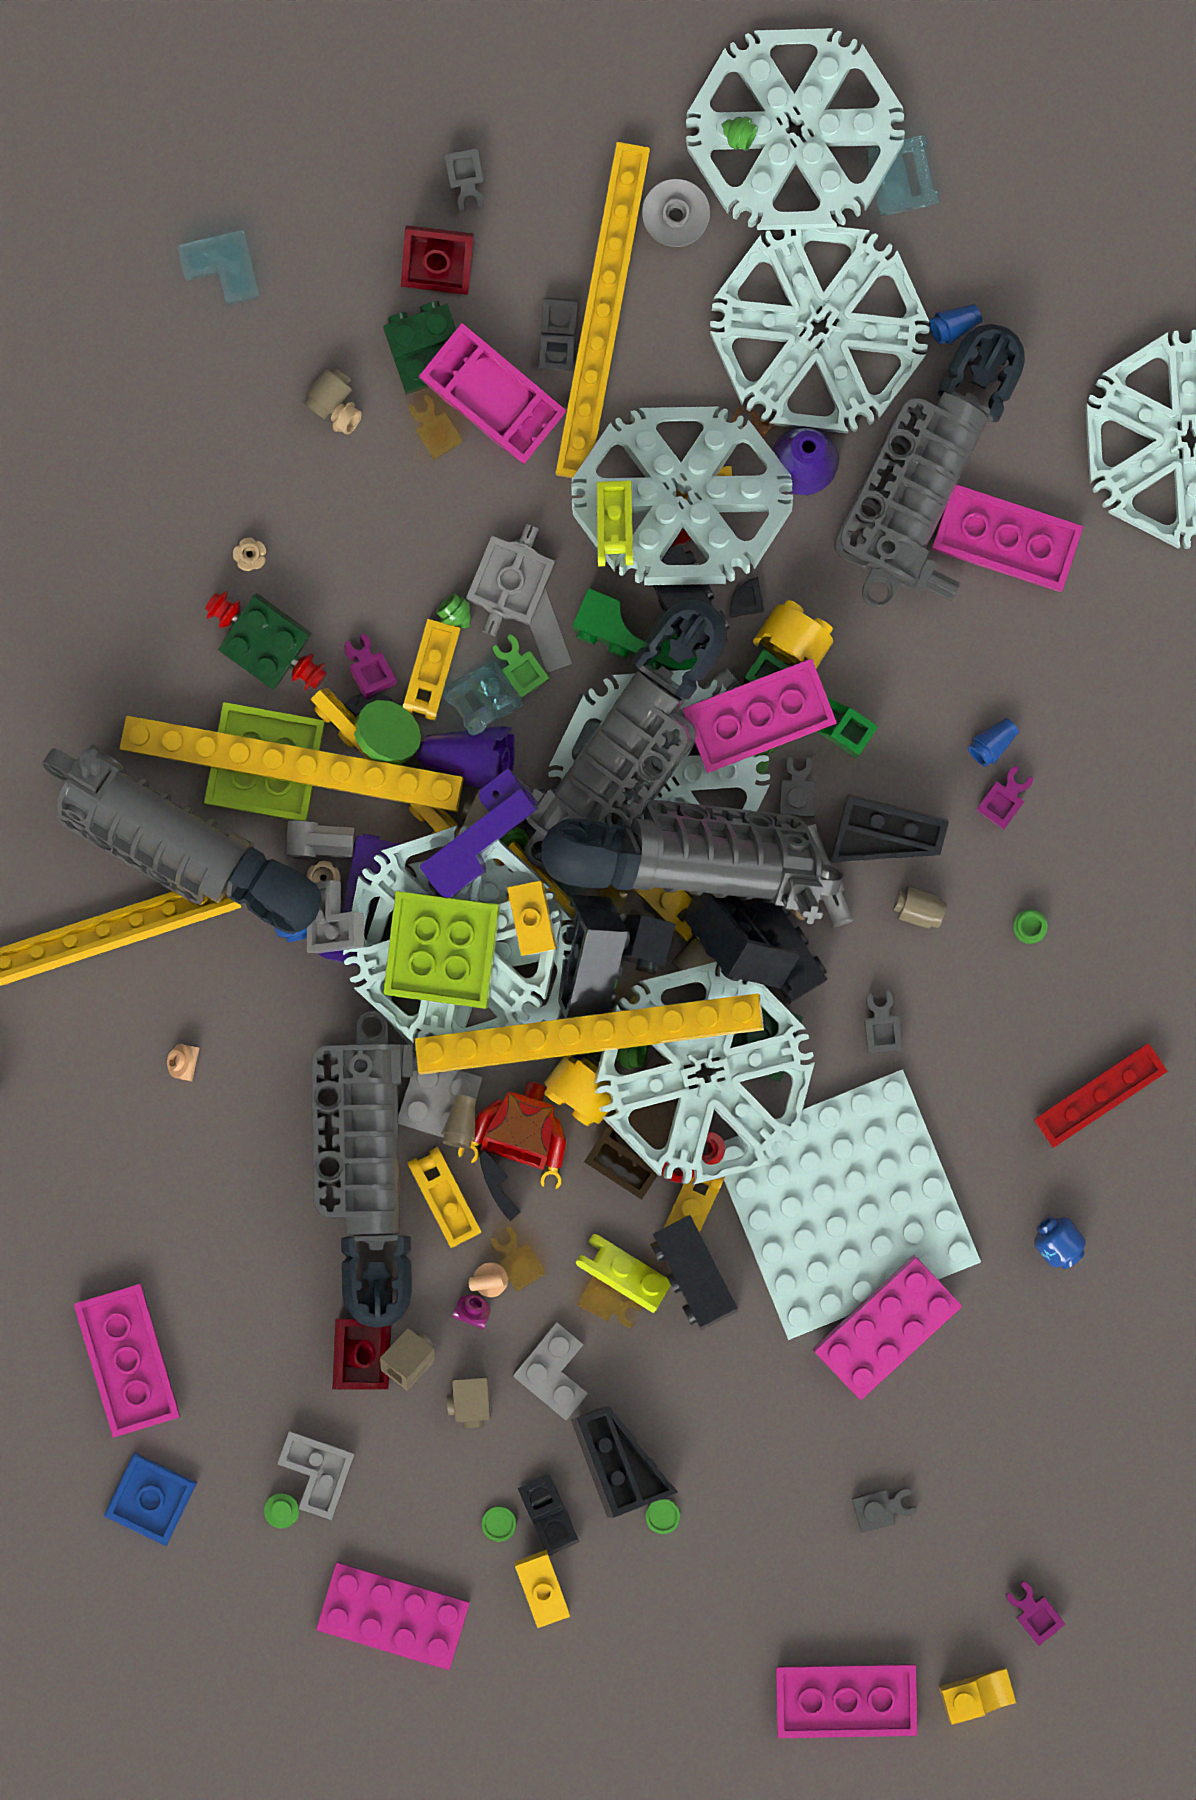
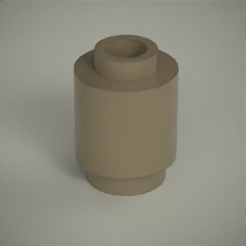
(328, 392)
(919, 908)
(692, 956)

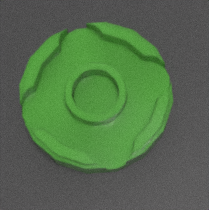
(387, 732)

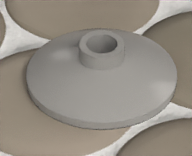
(681, 197)

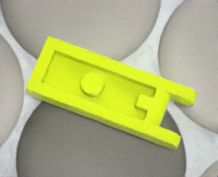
(614, 520)
(625, 1274)

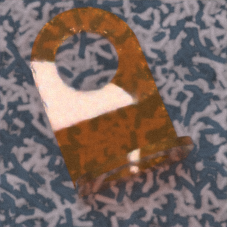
(762, 427)

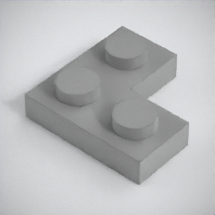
(333, 929)
(544, 1374)
(327, 1470)

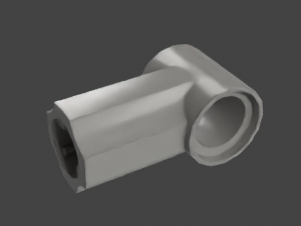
(310, 840)

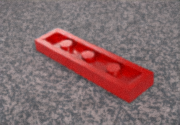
(1100, 1095)

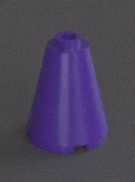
(808, 470)
(470, 756)

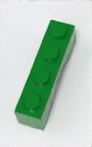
(601, 621)
(851, 730)

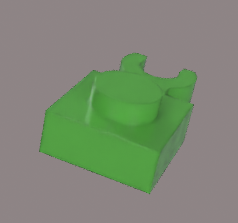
(523, 670)

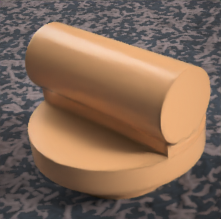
(182, 1061)
(489, 1280)

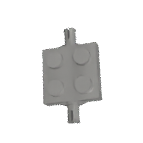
(510, 580)

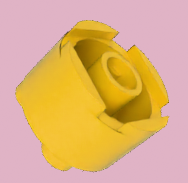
(794, 635)
(574, 1084)

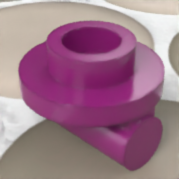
(472, 1310)

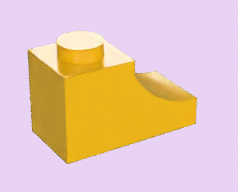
(977, 1695)

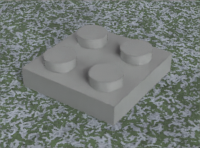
(432, 1096)

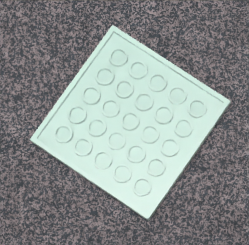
(848, 1205)

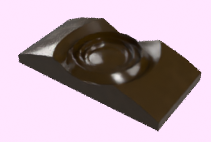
(653, 1123)

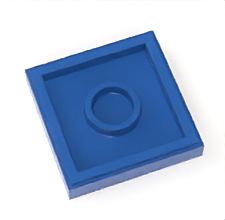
(150, 1499)

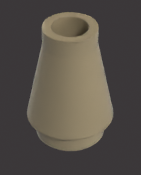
(460, 1125)

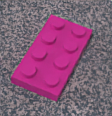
(1007, 538)
(760, 715)
(887, 1327)
(127, 1360)
(393, 1616)
(846, 1701)

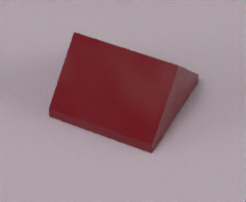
(437, 259)
(358, 1355)

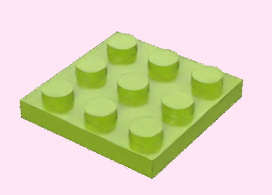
(259, 793)
(441, 949)

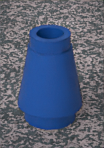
(954, 323)
(991, 743)

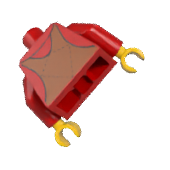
(522, 1131)

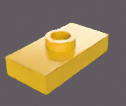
(532, 917)
(542, 1589)

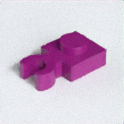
(370, 670)
(1002, 802)
(1037, 1616)

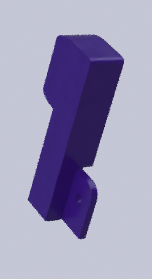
(365, 850)
(460, 860)

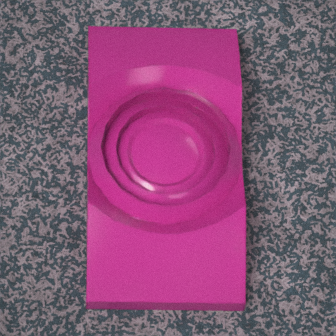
(492, 393)

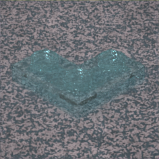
(222, 255)

